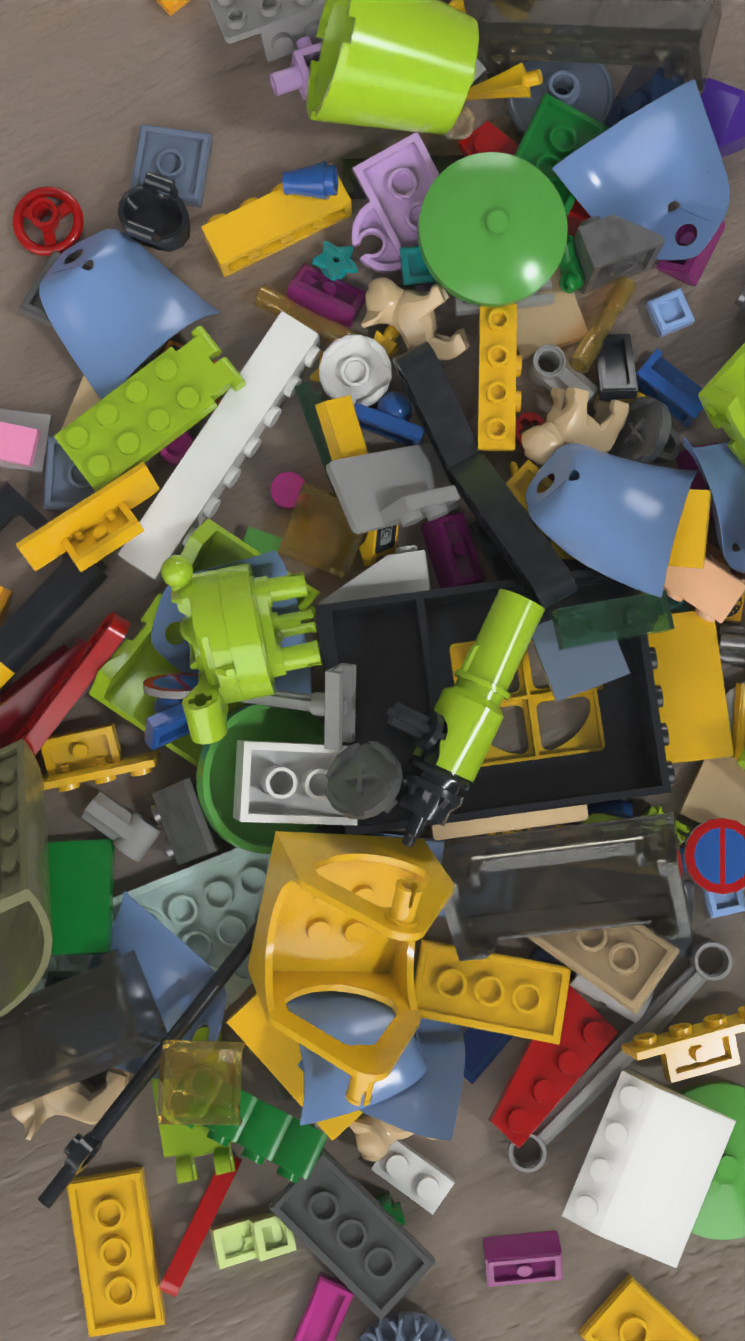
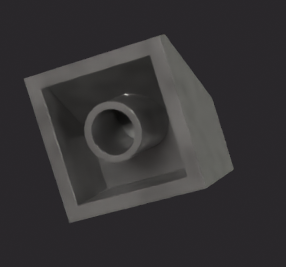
(613, 250)
(184, 822)

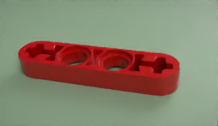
(197, 1231)

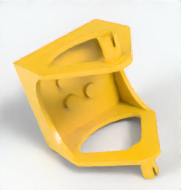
(347, 921)

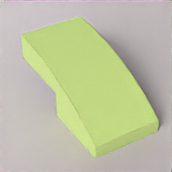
(251, 1238)

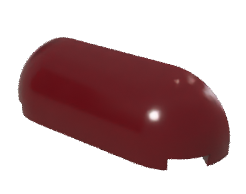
(27, 692)

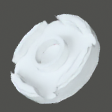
(355, 368)

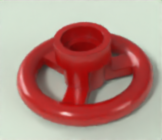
(35, 207)

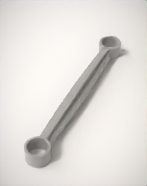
(614, 1060)

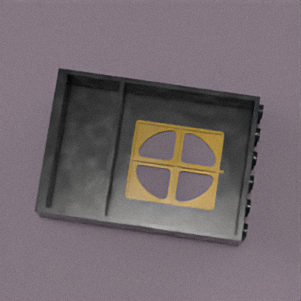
(409, 653)

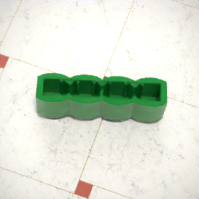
(272, 1136)

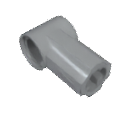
(564, 374)
(128, 830)

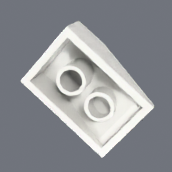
(284, 783)

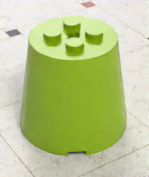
(392, 64)

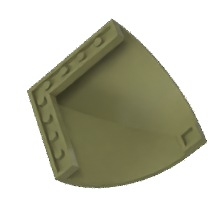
(23, 876)

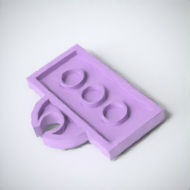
(395, 188)

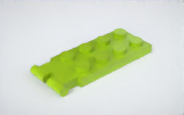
(149, 410)

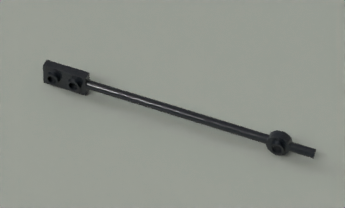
(84, 1148)

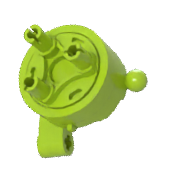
(235, 637)

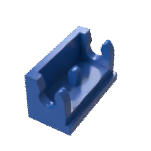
(671, 387)

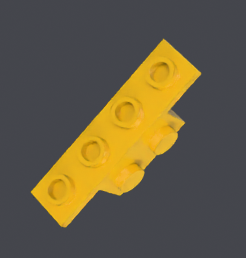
(497, 378)
(93, 525)
(89, 756)
(694, 1048)

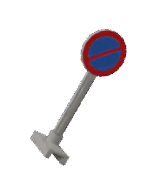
(336, 704)
(716, 855)

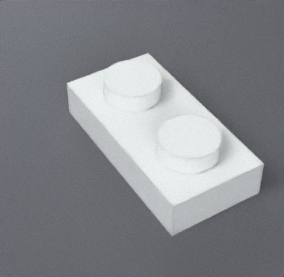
(414, 1175)

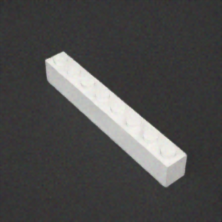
(223, 445)

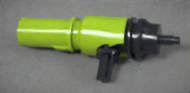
(466, 717)

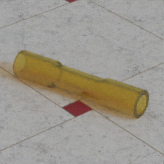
(276, 302)
(593, 341)

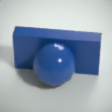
(391, 419)
(167, 723)

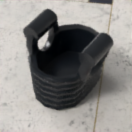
(155, 217)

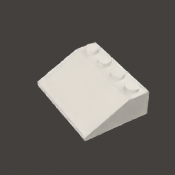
(649, 1168)

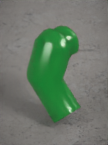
(570, 269)

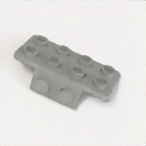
(276, 21)
(392, 488)

